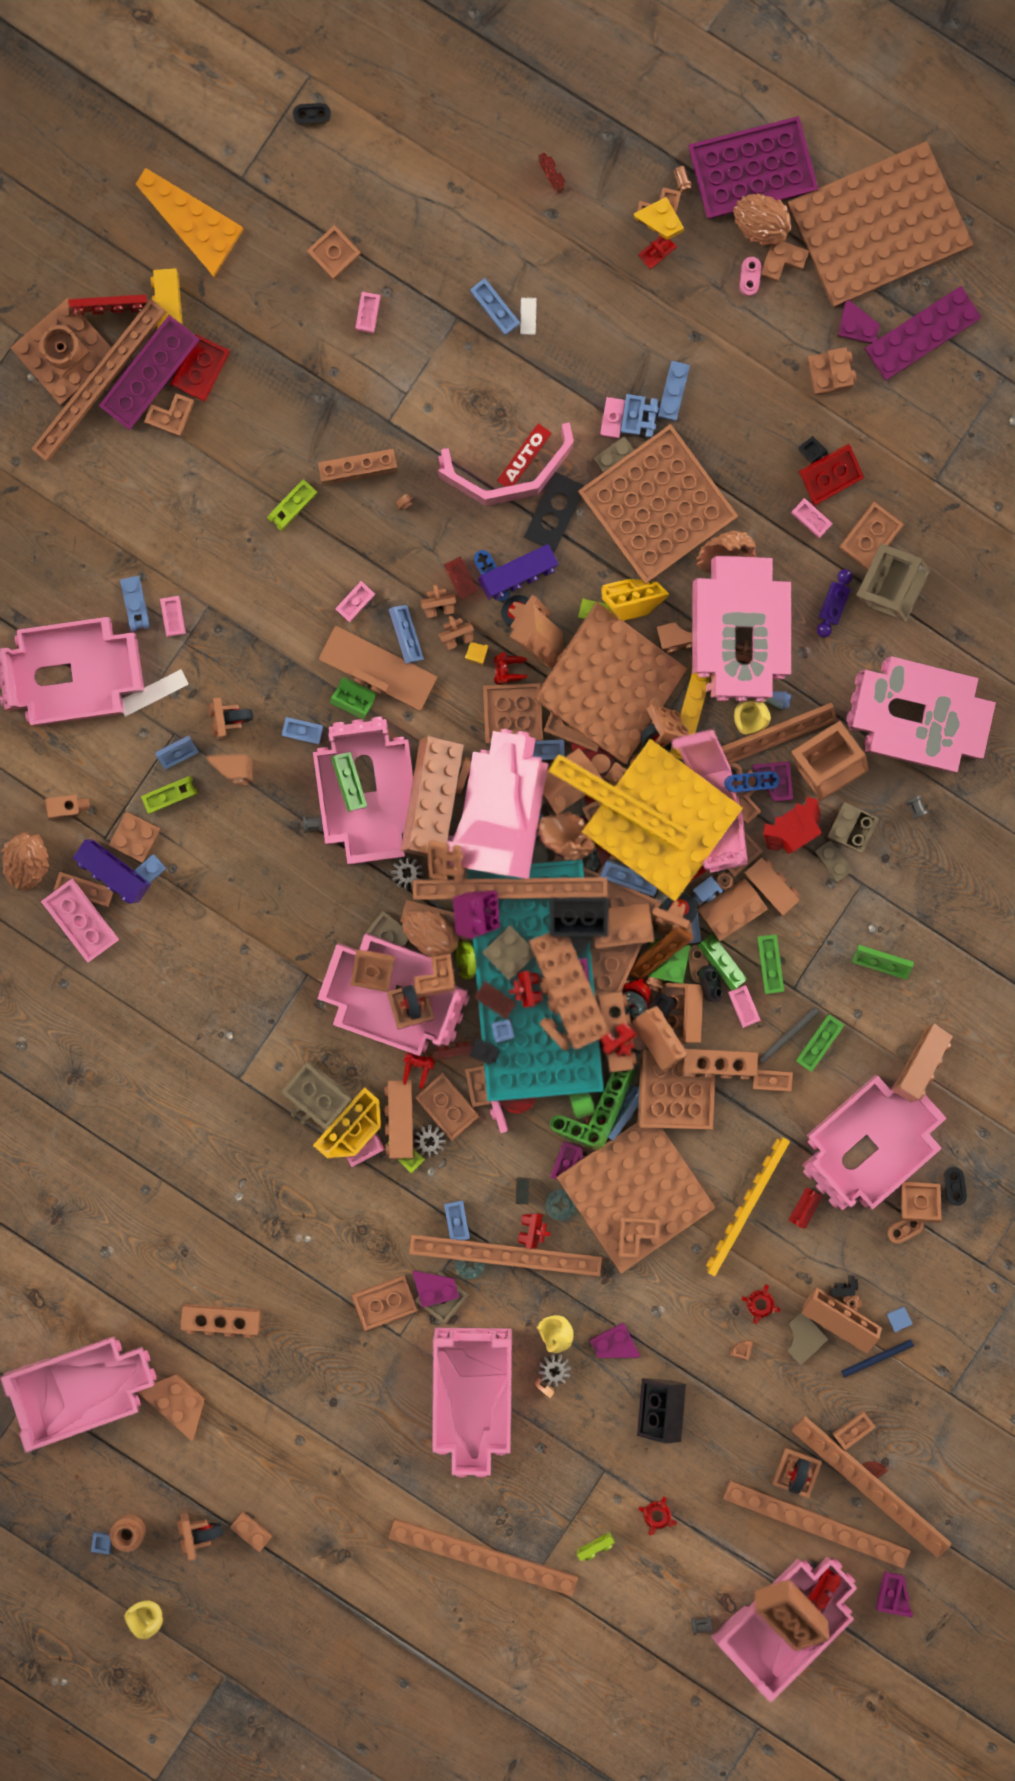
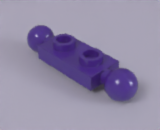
(834, 603)

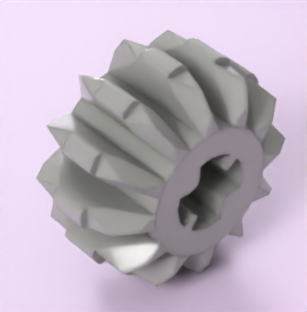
(404, 866)
(426, 1134)
(557, 1375)

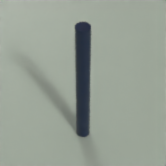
(877, 1358)

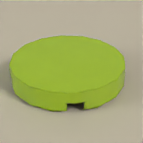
(465, 960)

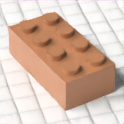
(791, 1615)

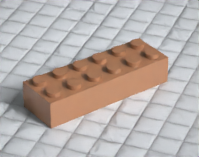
(431, 794)

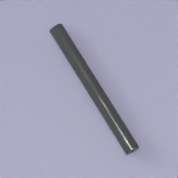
(788, 1035)

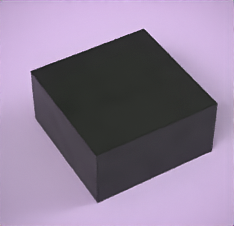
(522, 1190)

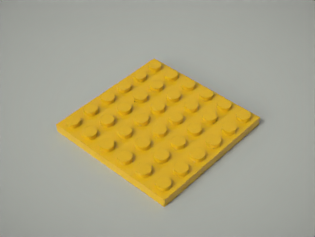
(680, 796)

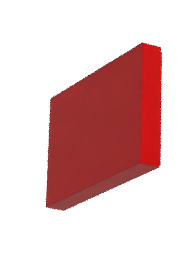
(200, 369)
(831, 474)

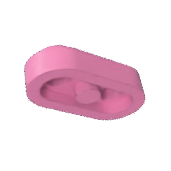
(750, 275)

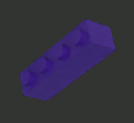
(517, 572)
(111, 871)

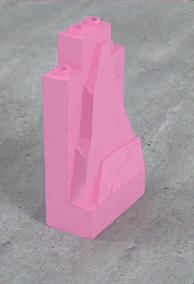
(502, 806)
(77, 1390)
(472, 1396)
(762, 1652)

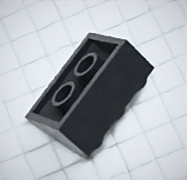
(579, 917)
(661, 1410)

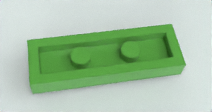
(349, 782)
(722, 962)
(882, 962)
(770, 964)
(819, 1042)

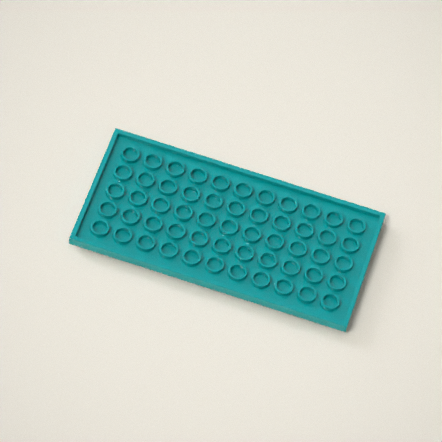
(532, 1060)

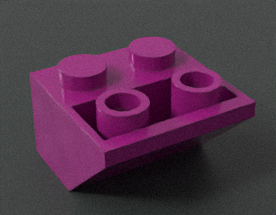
(476, 913)

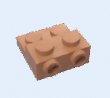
(831, 371)

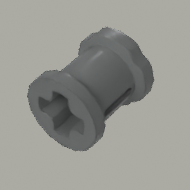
(916, 807)
(312, 824)
(701, 1625)

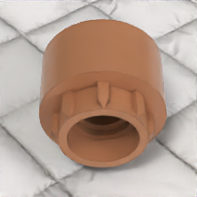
(123, 1542)

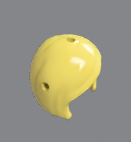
(751, 716)
(556, 1333)
(144, 1619)

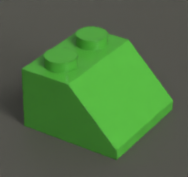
(674, 967)

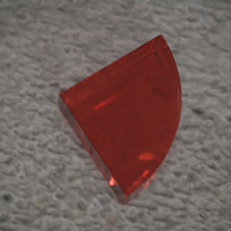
(875, 1468)

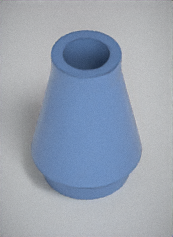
(780, 699)

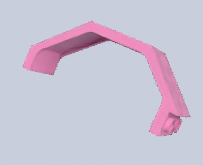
(507, 493)
(706, 758)

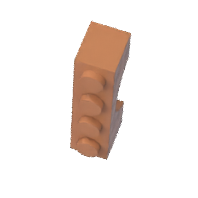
(674, 637)

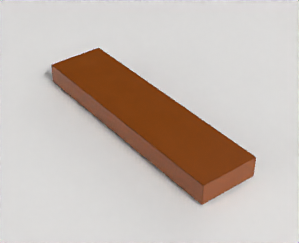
(660, 952)

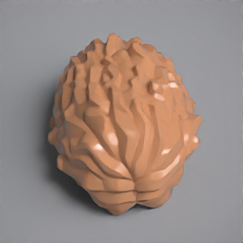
(762, 219)
(727, 544)
(565, 836)
(24, 861)
(430, 932)

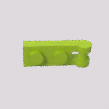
(292, 504)
(168, 795)

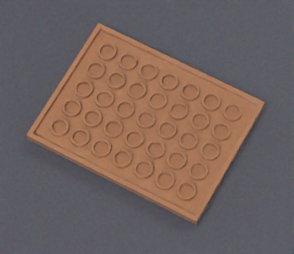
(880, 224)

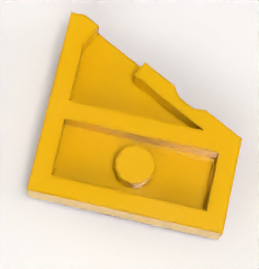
(661, 218)

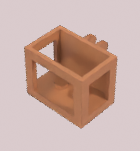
(830, 760)

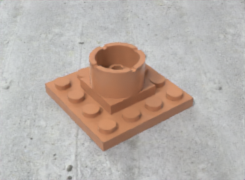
(57, 369)

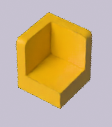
(477, 653)

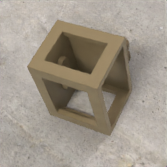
(893, 582)
(316, 1095)

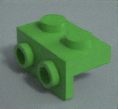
(353, 698)

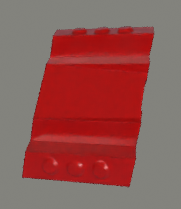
(794, 827)

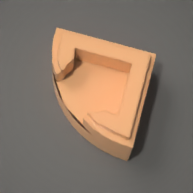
(542, 1385)

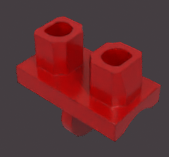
(657, 251)
(524, 991)
(612, 1045)
(536, 1232)

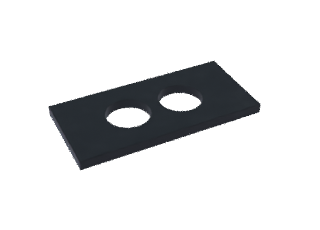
(558, 485)

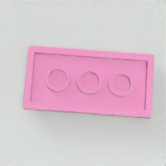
(80, 920)

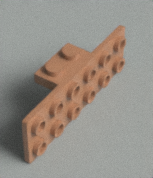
(377, 668)
(568, 989)

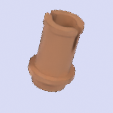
(684, 184)

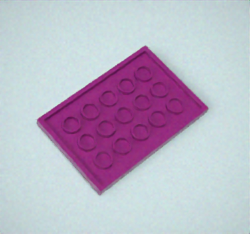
(753, 161)

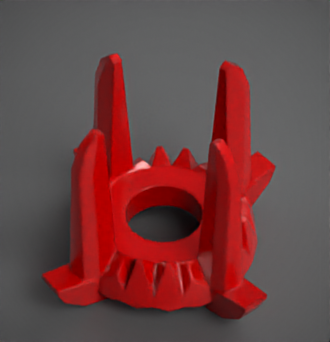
(501, 663)
(420, 1061)
(770, 1304)
(657, 1506)

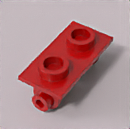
(805, 1208)
(827, 1581)

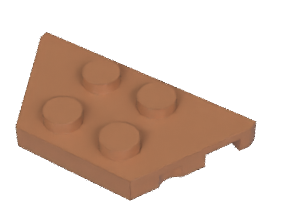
(176, 1402)

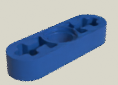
(480, 566)
(759, 785)

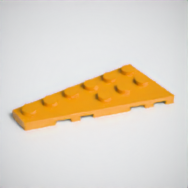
(198, 225)

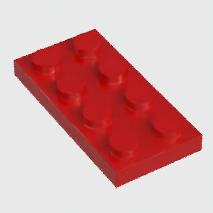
(99, 305)

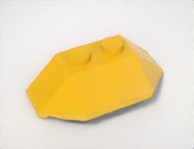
(632, 597)
(352, 1127)

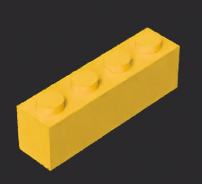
(167, 292)

